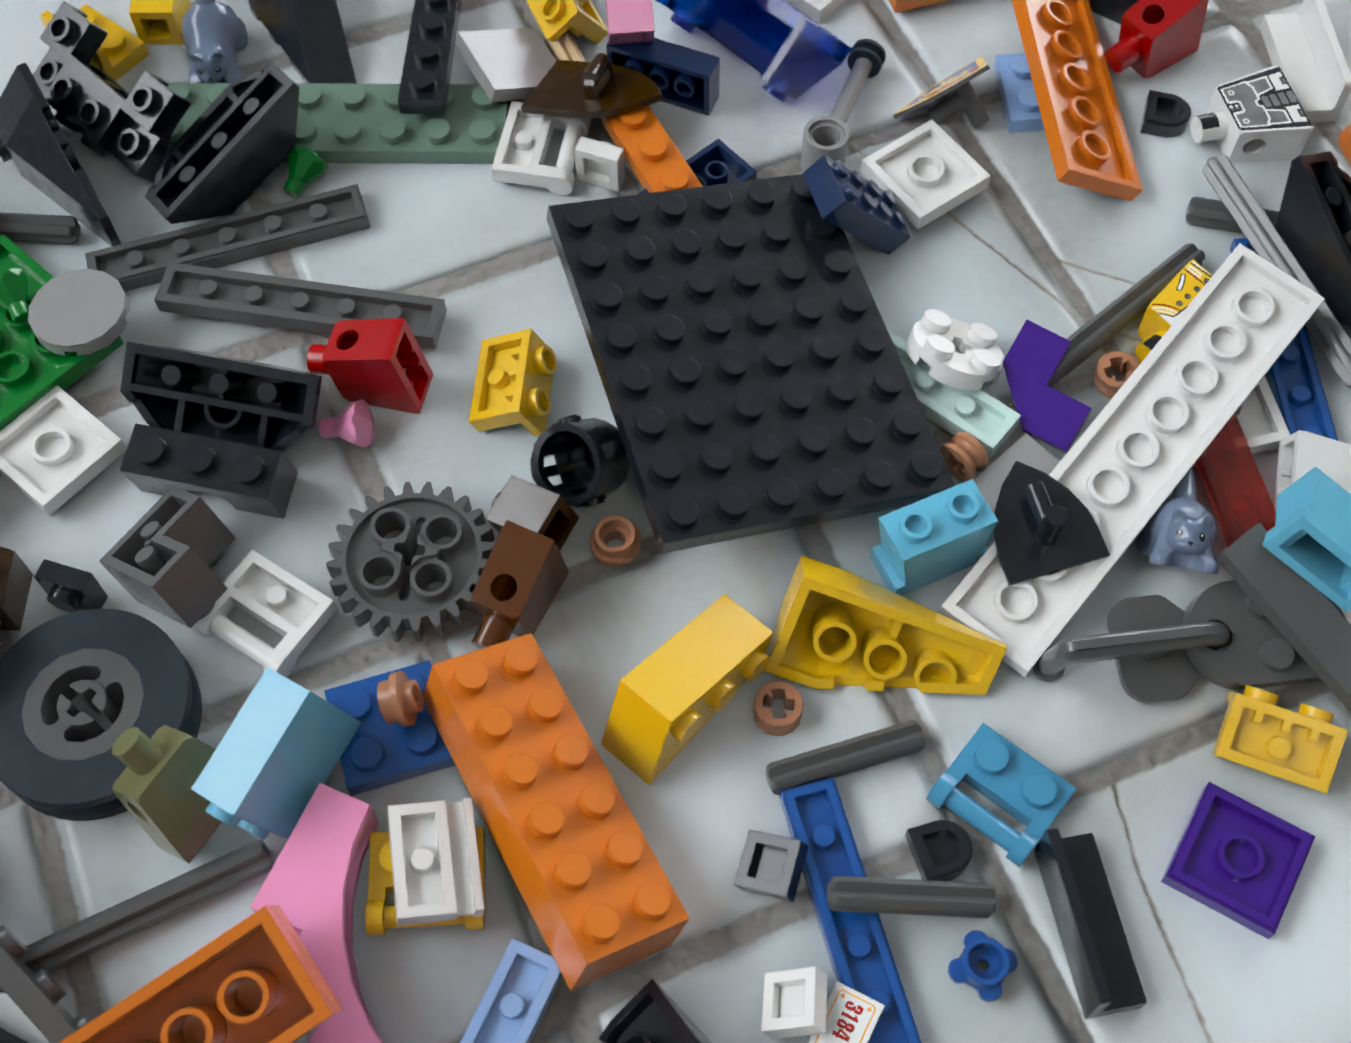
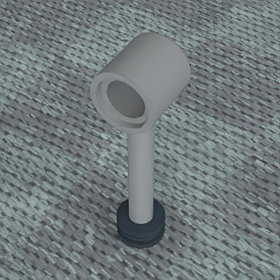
(829, 133)

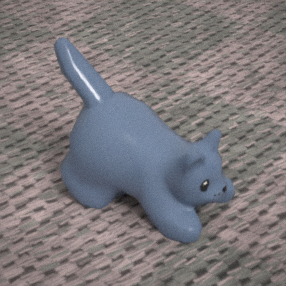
(212, 37)
(1181, 531)

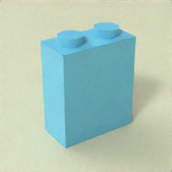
(274, 757)

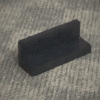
(1088, 924)

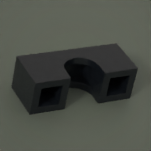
(242, 474)

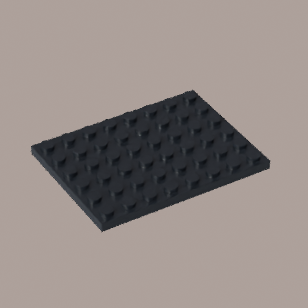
(743, 361)

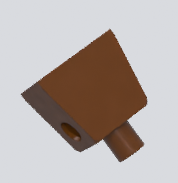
(517, 584)

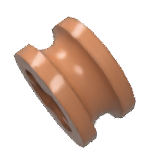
(1113, 360)
(964, 456)
(792, 701)

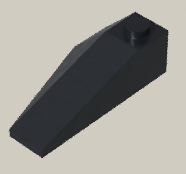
(310, 37)

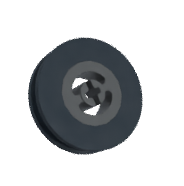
(119, 668)

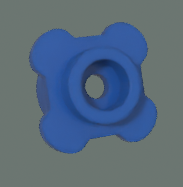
(999, 960)

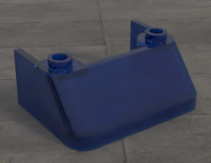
(770, 37)

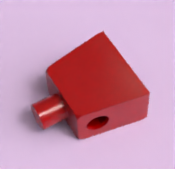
(1157, 35)
(374, 363)

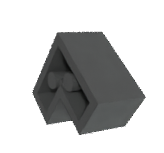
(170, 555)

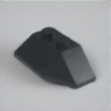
(228, 148)
(1318, 226)
(220, 395)

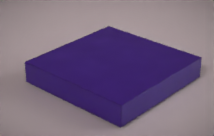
(1238, 860)

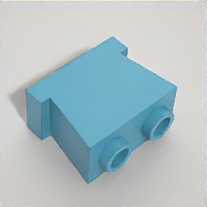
(1315, 534)
(933, 538)

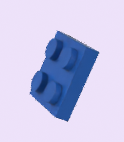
(386, 752)

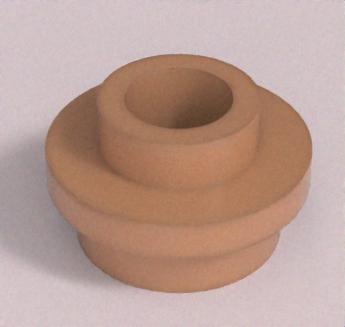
(615, 528)
(399, 699)

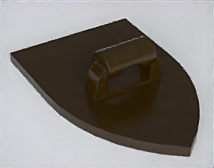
(591, 90)

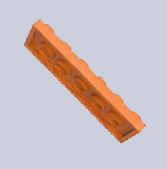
(1076, 97)

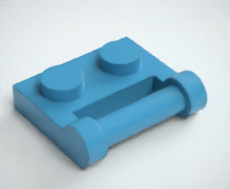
(1011, 782)

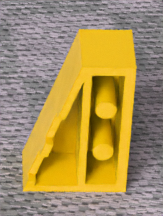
(684, 686)

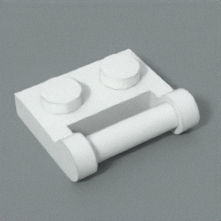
(525, 146)
(276, 601)

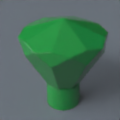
(303, 168)
(14, 293)

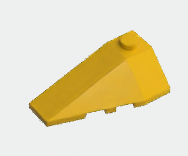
(860, 634)

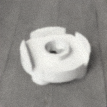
(956, 351)

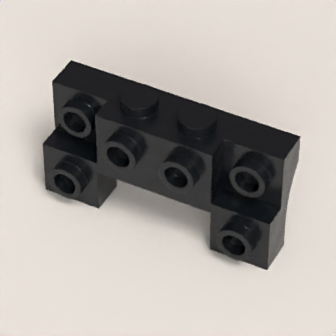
(88, 101)

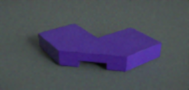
(1029, 371)

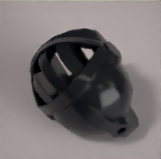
(586, 458)

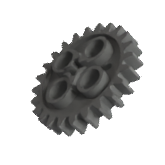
(367, 555)

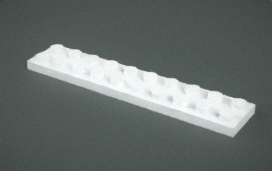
(1145, 444)

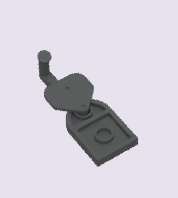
(1166, 650)

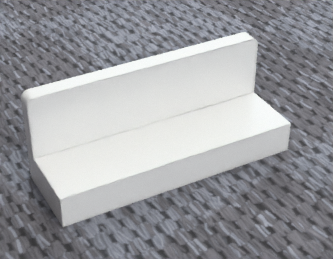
(1309, 58)

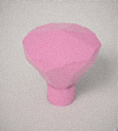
(352, 424)

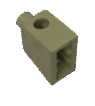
(159, 788)

